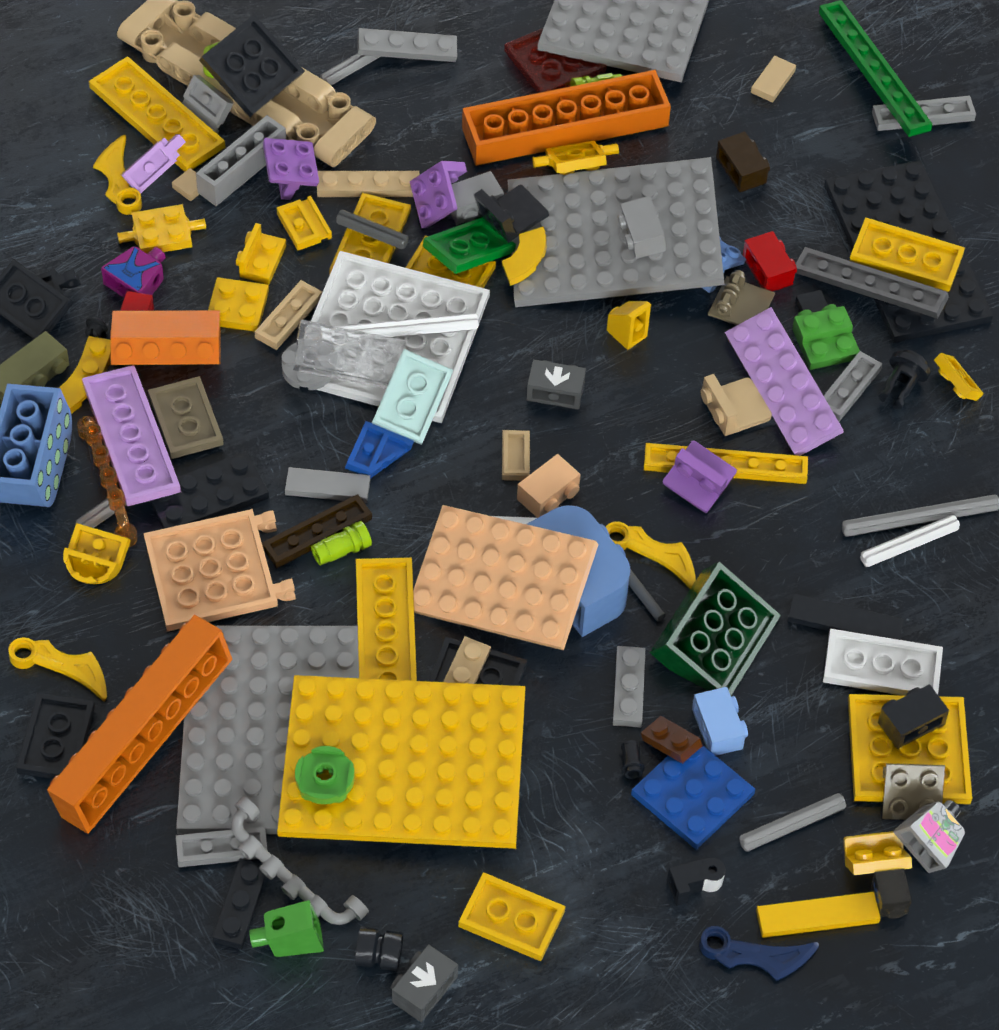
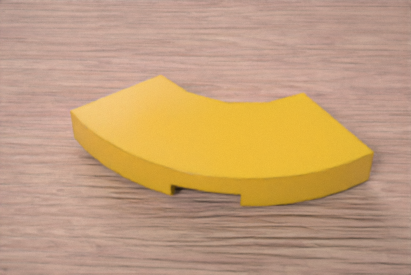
(527, 256)

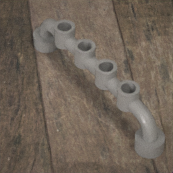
(274, 867)

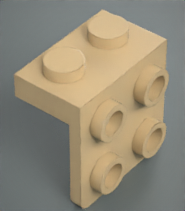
(734, 404)

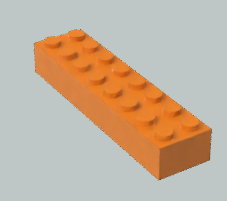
(565, 117)
(140, 724)

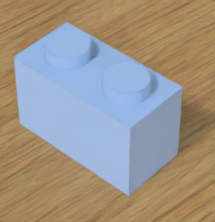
(719, 721)

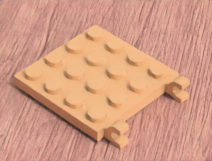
(214, 568)

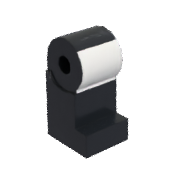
(695, 877)

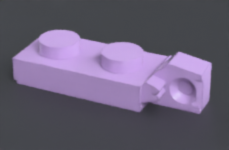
(153, 163)

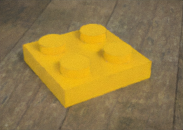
(239, 303)

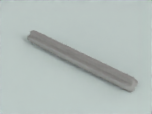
(920, 515)

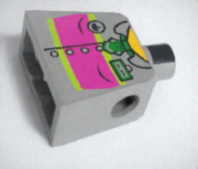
(932, 834)

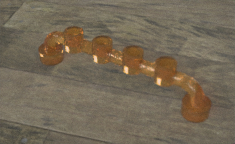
(92, 433)

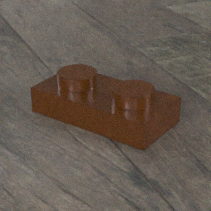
(671, 739)

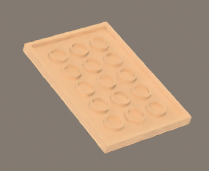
(503, 577)

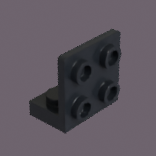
(512, 212)

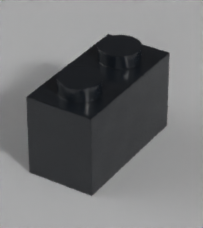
(913, 715)

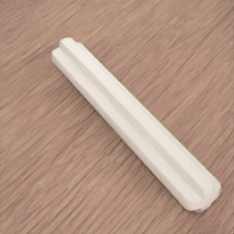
(909, 540)

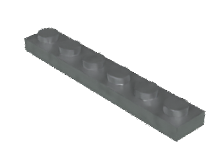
(871, 282)

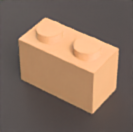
(548, 486)

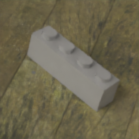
(237, 162)

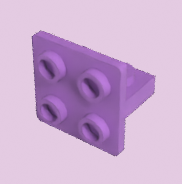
(290, 165)
(699, 476)

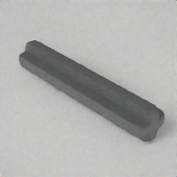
(372, 229)

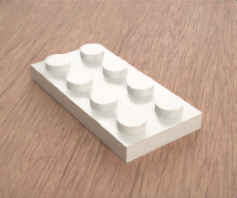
(881, 663)

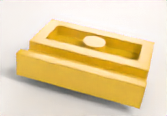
(304, 223)

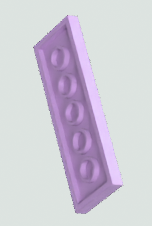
(784, 382)
(131, 435)

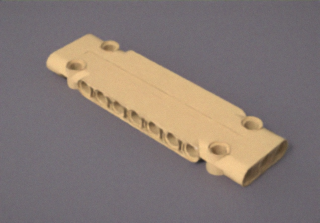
(308, 108)

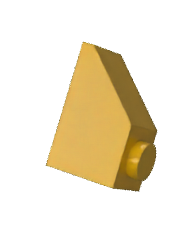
(629, 322)

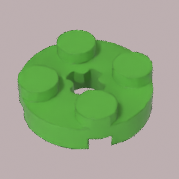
(324, 791)

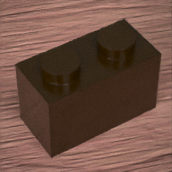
(742, 161)

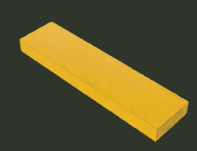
(818, 914)

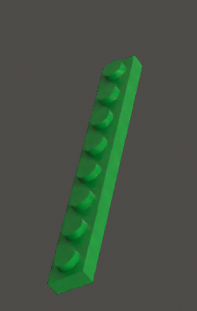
(875, 68)

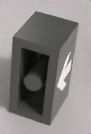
(556, 384)
(424, 982)

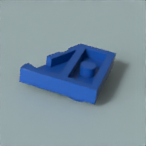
(376, 450)

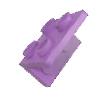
(434, 191)

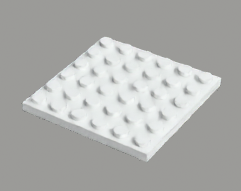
(376, 292)

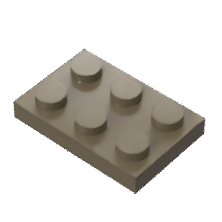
(185, 417)

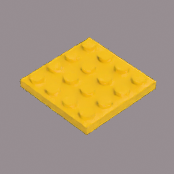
(874, 749)

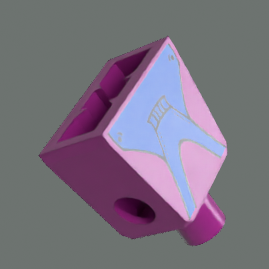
(134, 271)

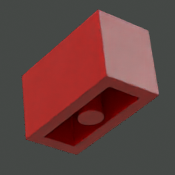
(769, 261)

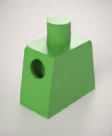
(290, 931)

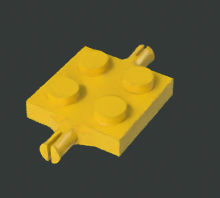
(576, 156)
(162, 228)

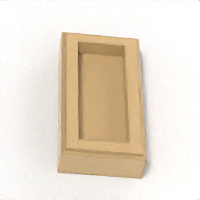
(773, 79)
(515, 455)

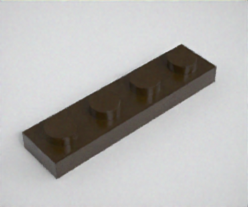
(300, 537)

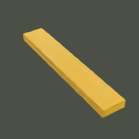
(748, 464)

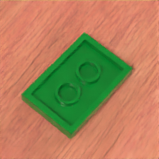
(468, 245)

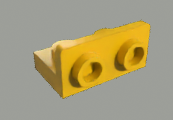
(260, 255)
(875, 853)

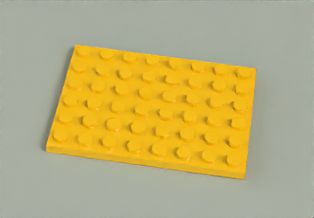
(425, 755)

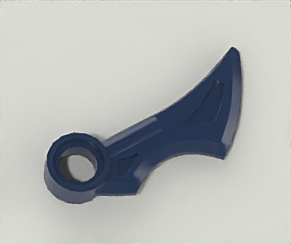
(776, 960)

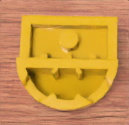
(95, 555)

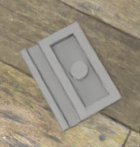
(207, 102)

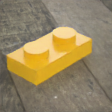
(954, 372)

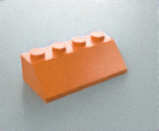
(165, 337)

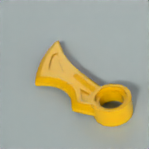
(112, 166)
(671, 556)
(82, 667)

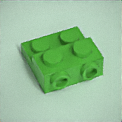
(825, 336)

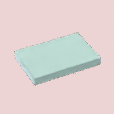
(412, 396)

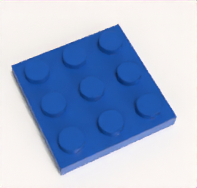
(693, 795)

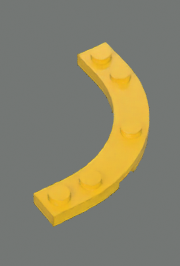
(93, 361)

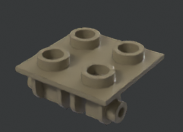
(739, 300)
(910, 788)

